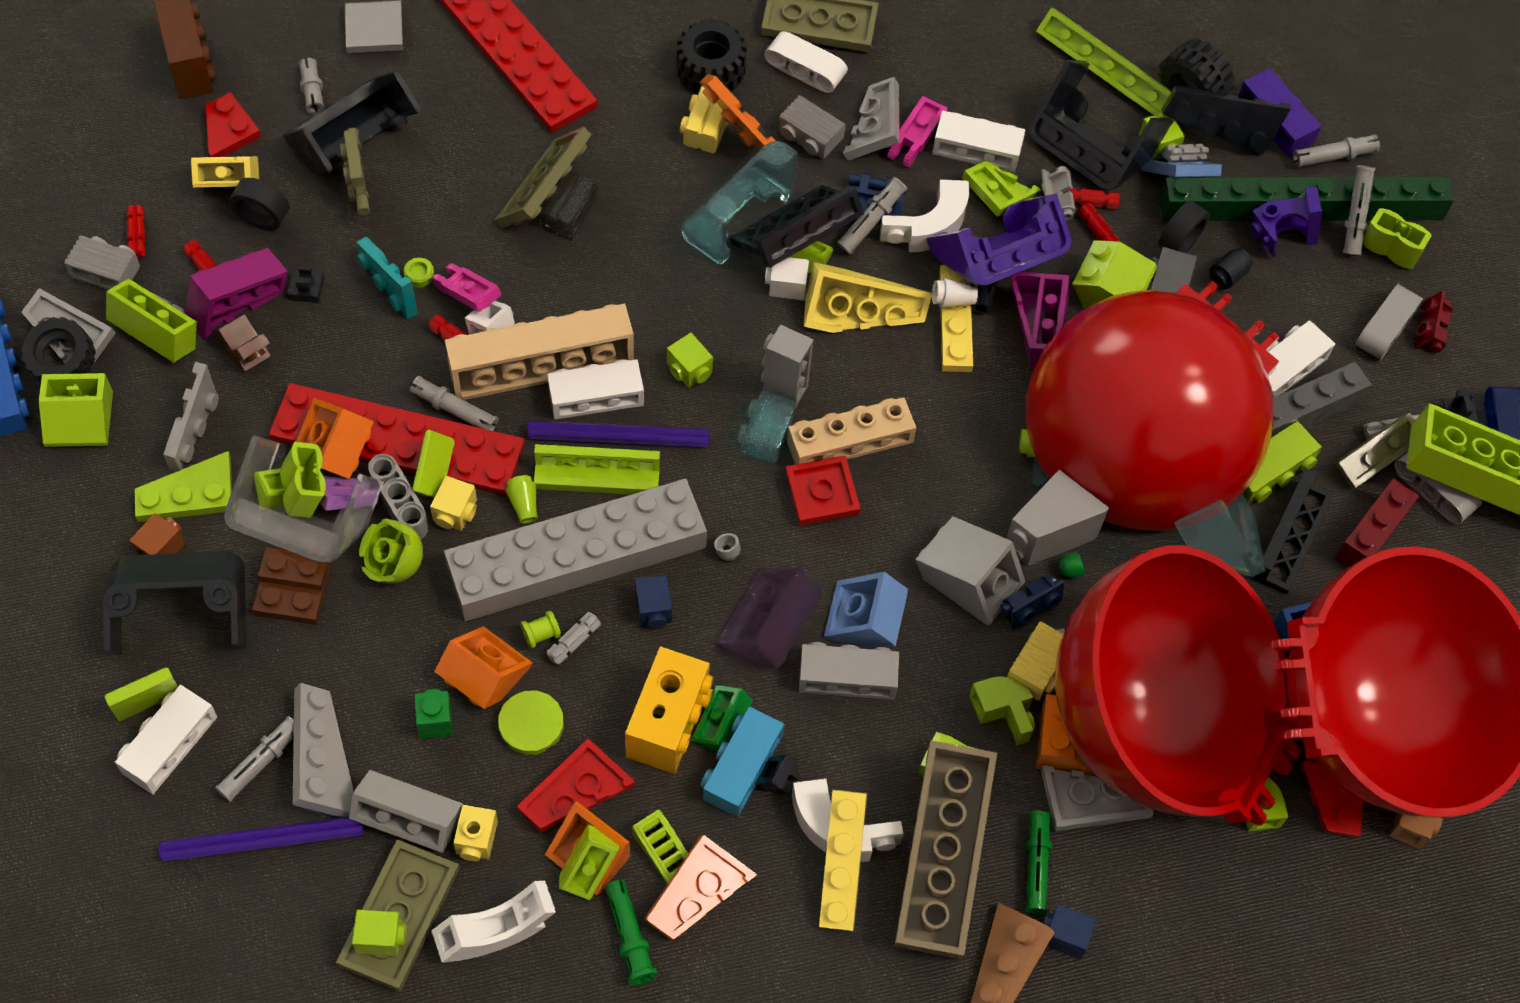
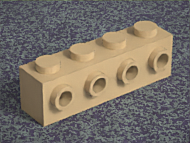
(852, 432)

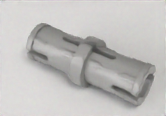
(311, 85)

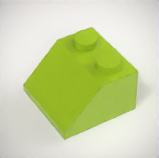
(1111, 270)

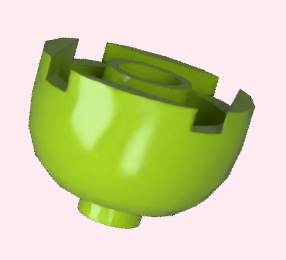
(391, 551)

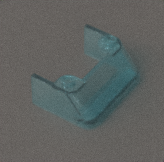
(1227, 534)

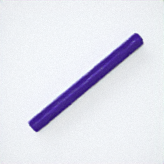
(618, 433)
(259, 838)

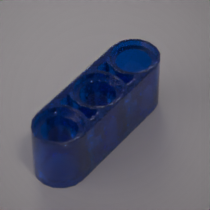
(1503, 410)

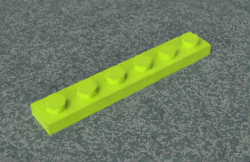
(1104, 61)

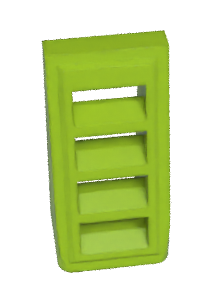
(647, 824)

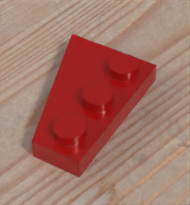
(584, 778)

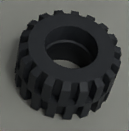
(710, 40)
(1197, 66)

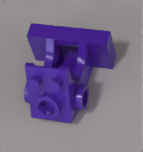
(1293, 214)

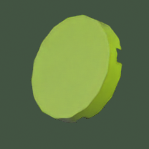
(531, 722)

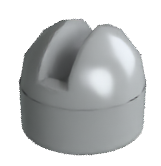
(729, 541)

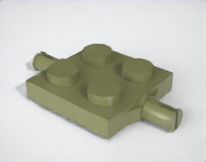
(354, 171)

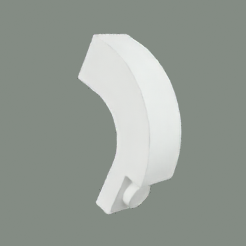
(945, 217)
(813, 810)
(494, 929)

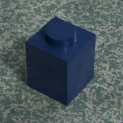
(653, 601)
(1071, 930)

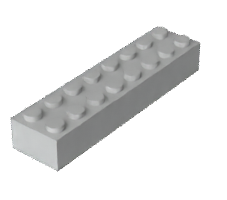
(575, 549)

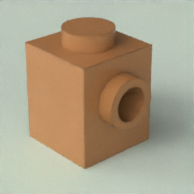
(1415, 830)

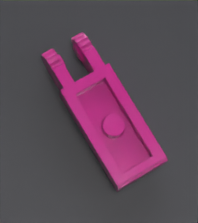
(917, 129)
(467, 287)

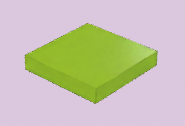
(141, 694)

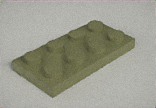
(823, 22)
(542, 178)
(414, 886)

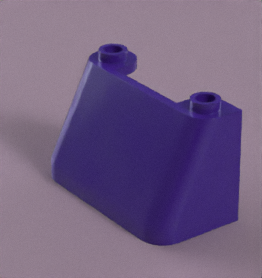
(1032, 236)

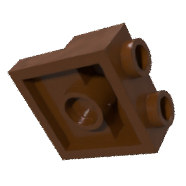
(290, 586)

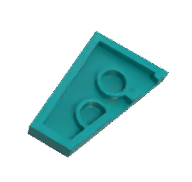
(387, 277)

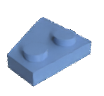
(1192, 169)

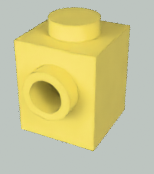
(454, 504)
(475, 833)

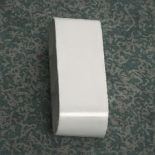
(805, 62)

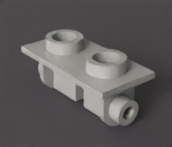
(1059, 183)

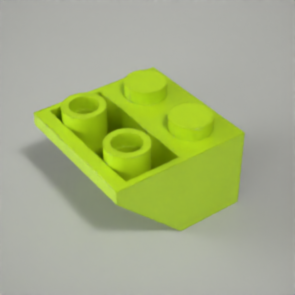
(75, 409)

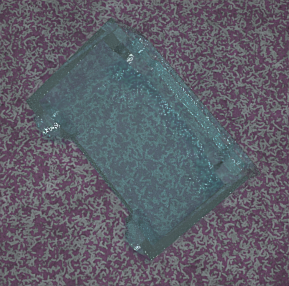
(762, 175)

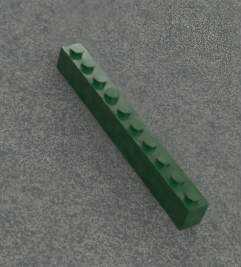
(1237, 197)

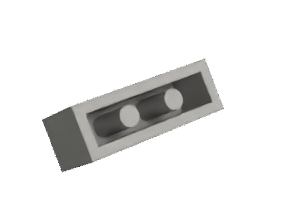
(787, 363)
(849, 671)
(405, 811)

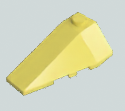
(852, 300)

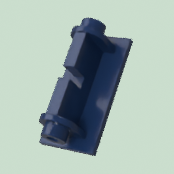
(1045, 594)

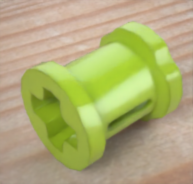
(540, 629)

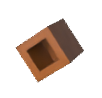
(158, 537)

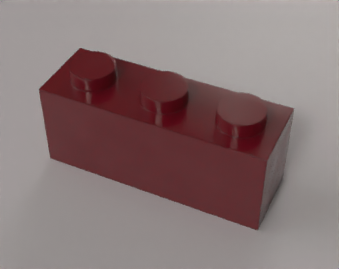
(1378, 523)

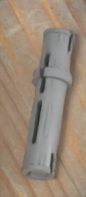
(1348, 149)
(864, 224)
(1354, 244)
(443, 399)
(257, 759)

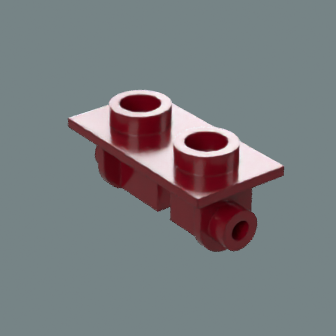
(1434, 314)

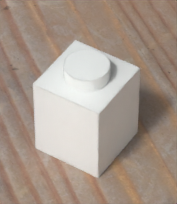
(788, 278)

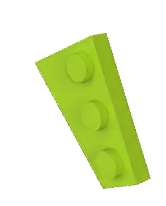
(188, 492)

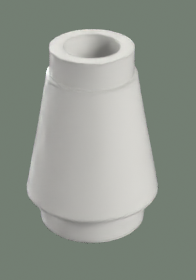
(952, 293)

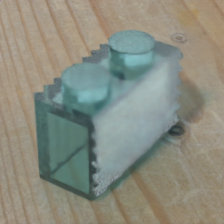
(766, 427)

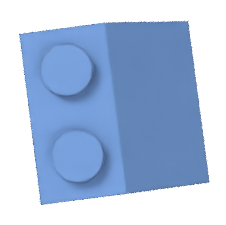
(867, 611)

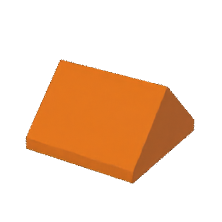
(570, 833)

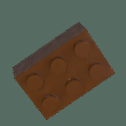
(184, 47)

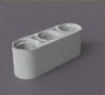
(1389, 321)
(396, 484)
(1445, 499)

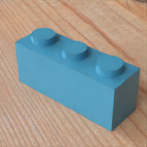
(741, 761)

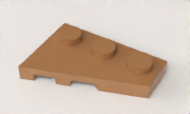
(1009, 955)

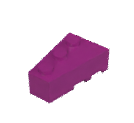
(232, 287)
(1040, 308)

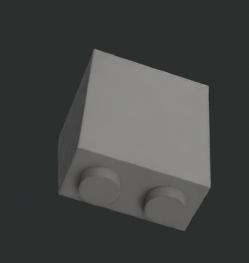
(1056, 520)
(972, 568)

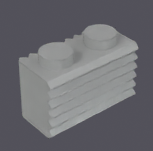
(811, 127)
(100, 263)

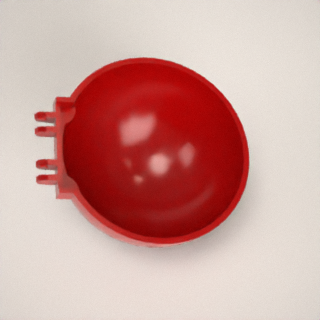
(1153, 405)
(1409, 683)
(1177, 686)

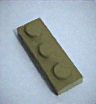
(1376, 452)

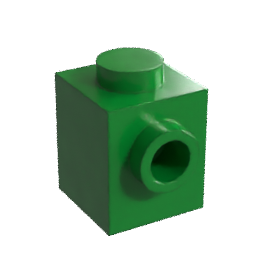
(433, 714)

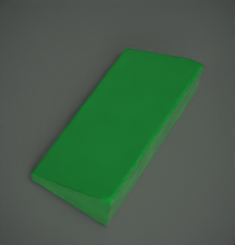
(720, 716)

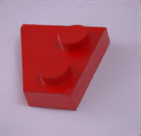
(1338, 809)

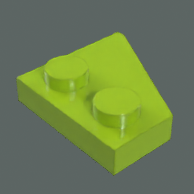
(997, 187)

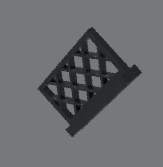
(799, 224)

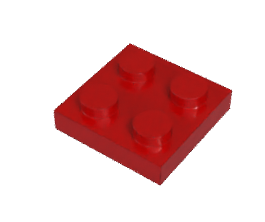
(822, 490)

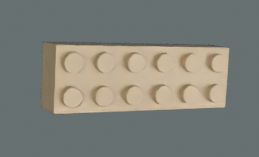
(526, 352)

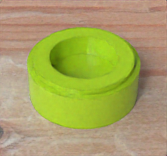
(419, 272)

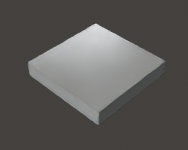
(373, 26)

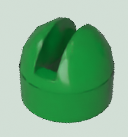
(1071, 566)

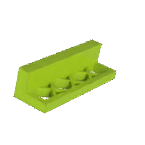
(598, 471)

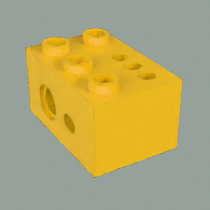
(668, 710)

